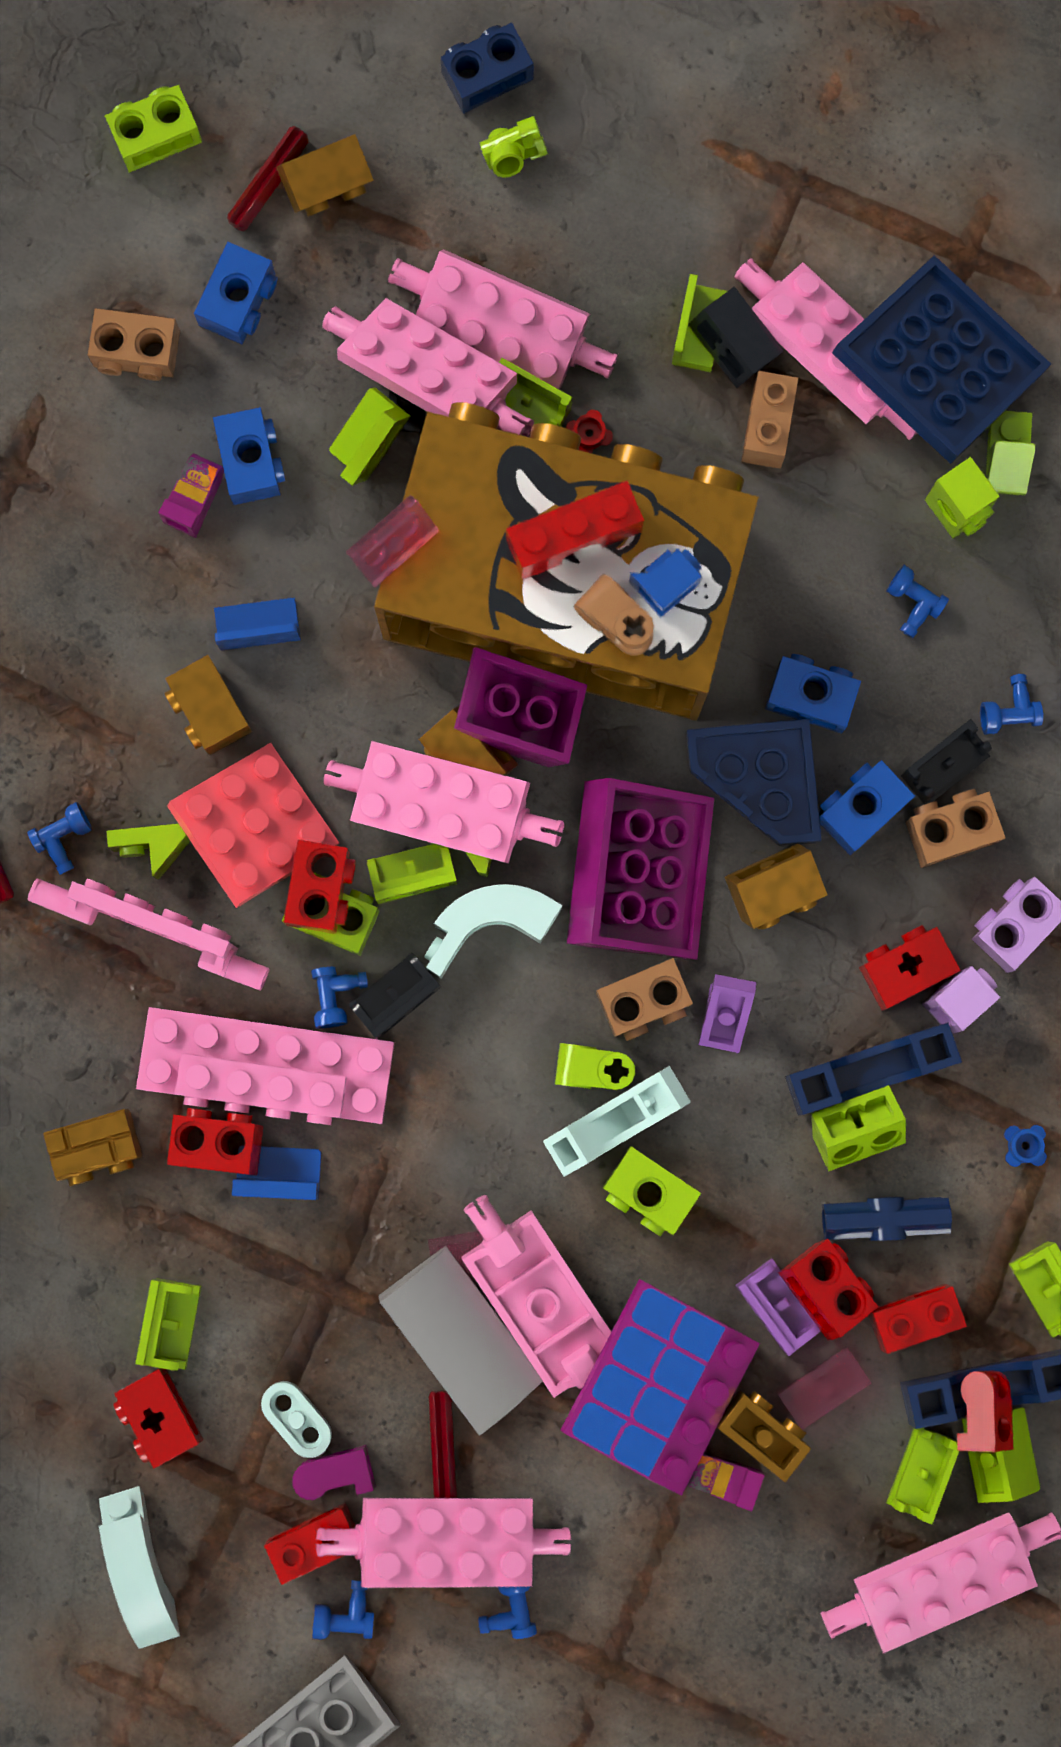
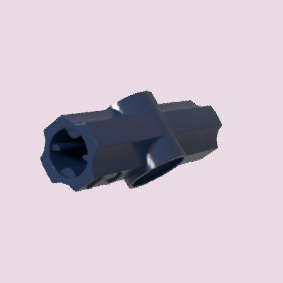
(886, 1218)

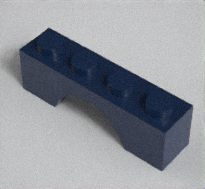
(873, 1069)
(939, 1397)

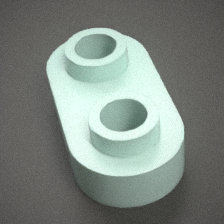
(298, 1417)

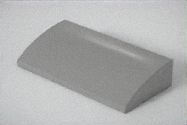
(461, 1339)
(329, 1712)

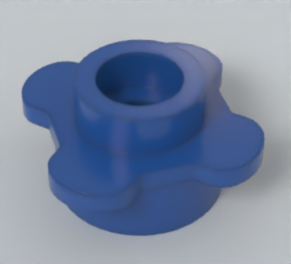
(1034, 1137)

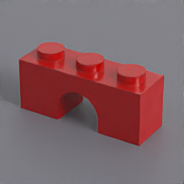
(593, 520)

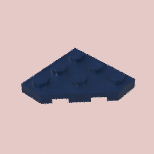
(762, 774)

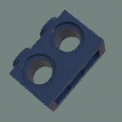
(492, 76)

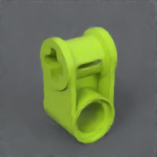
(586, 1067)

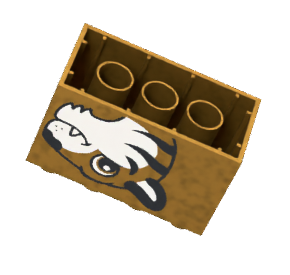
(470, 594)

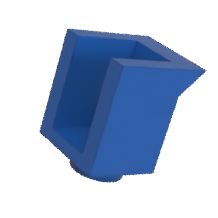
(667, 580)

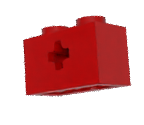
(933, 965)
(177, 1429)

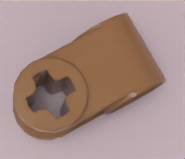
(611, 610)

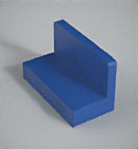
(257, 624)
(282, 1174)

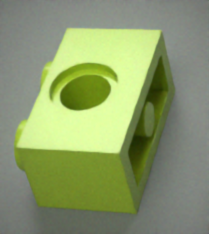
(962, 499)
(675, 1198)

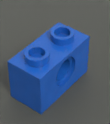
(236, 270)
(241, 432)
(789, 698)
(886, 794)

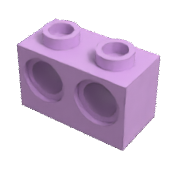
(1026, 931)
(962, 998)

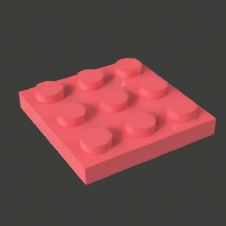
(250, 823)

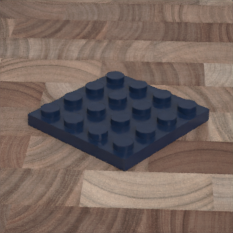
(941, 359)

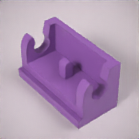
(777, 1307)

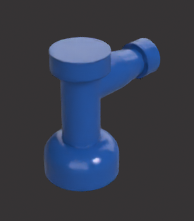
(927, 602)
(1024, 712)
(48, 837)
(329, 983)
(517, 1619)
(356, 1621)

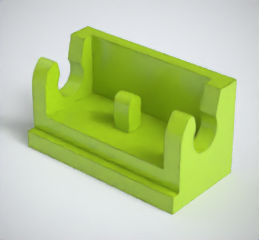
(537, 398)
(411, 872)
(1041, 1280)
(168, 1324)
(923, 1474)

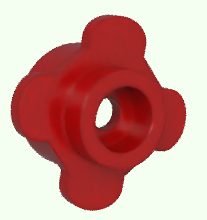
(591, 421)

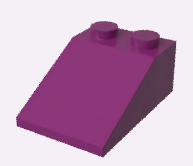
(520, 708)

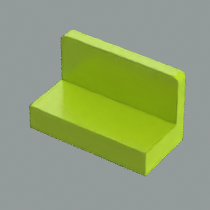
(688, 349)
(368, 435)
(1006, 1474)

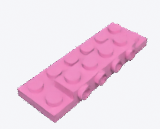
(265, 1067)

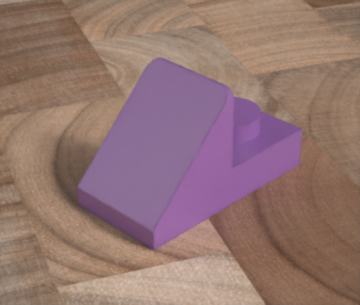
(727, 1013)

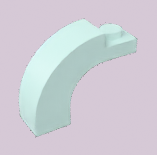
(487, 906)
(616, 1121)
(133, 1569)

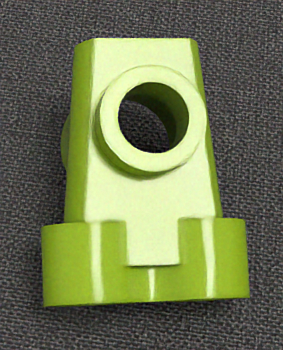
(509, 147)

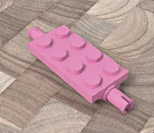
(503, 318)
(809, 324)
(424, 363)
(442, 802)
(86, 900)
(536, 1297)
(445, 1542)
(944, 1581)

